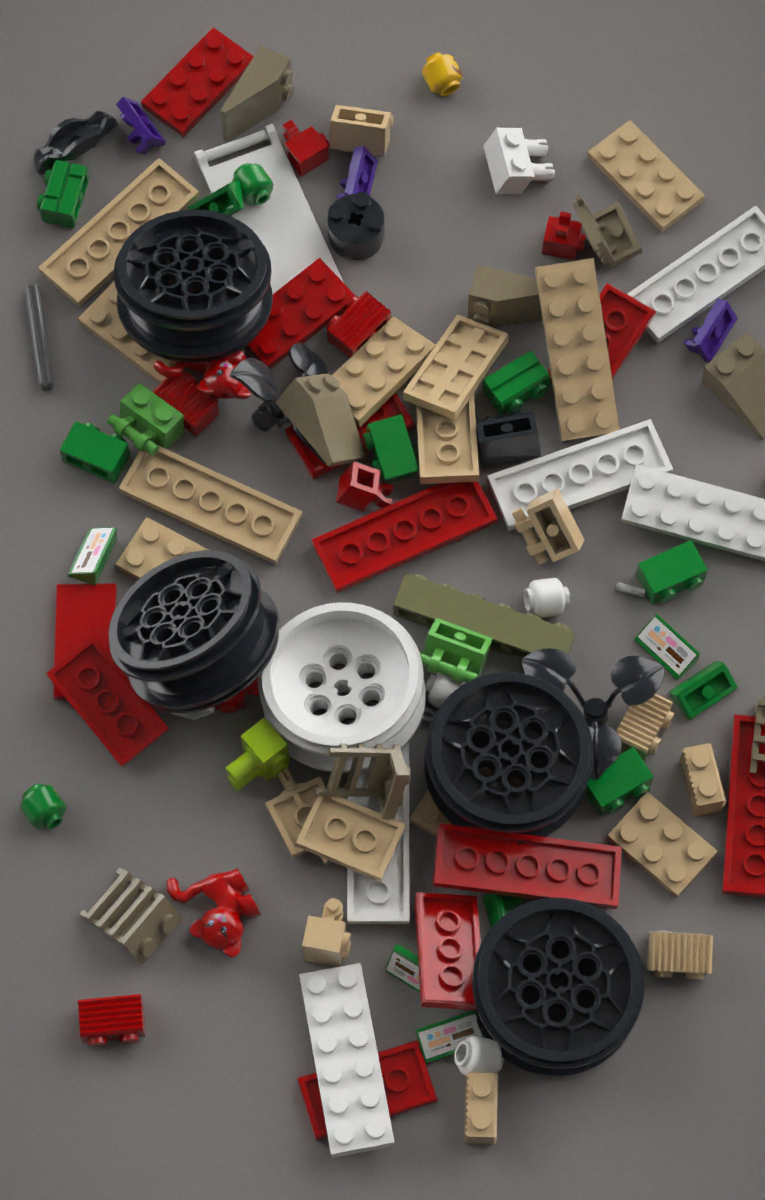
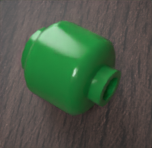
(254, 183)
(43, 806)

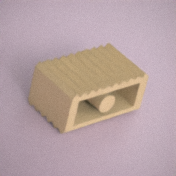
(643, 724)
(702, 779)
(679, 953)
(481, 1108)

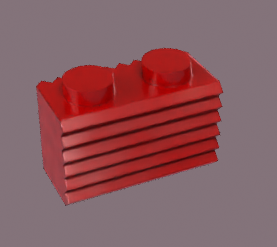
(357, 324)
(185, 397)
(111, 1019)

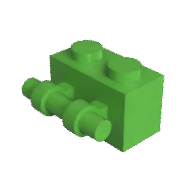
(147, 420)
(455, 651)

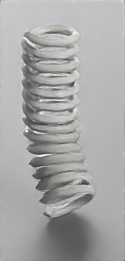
(628, 589)

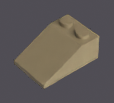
(258, 92)
(503, 298)
(739, 381)
(323, 417)

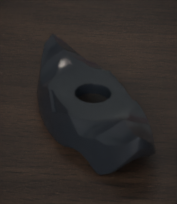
(85, 133)

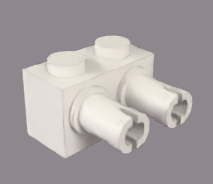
(510, 161)

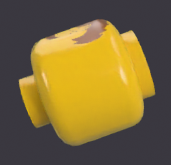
(442, 74)

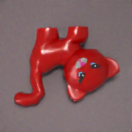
(215, 378)
(221, 925)

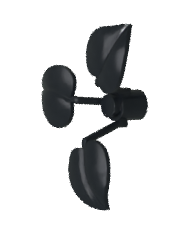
(259, 381)
(633, 676)

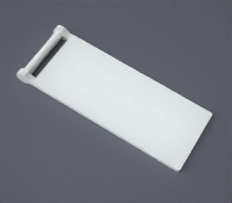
(285, 220)

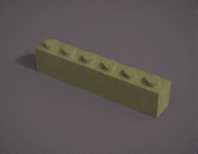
(511, 631)

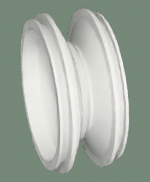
(364, 643)

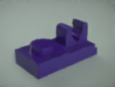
(145, 130)
(361, 172)
(713, 331)

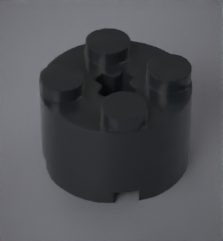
(356, 226)

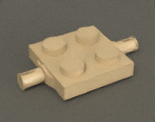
(292, 809)

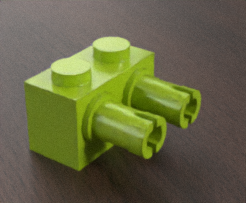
(263, 756)

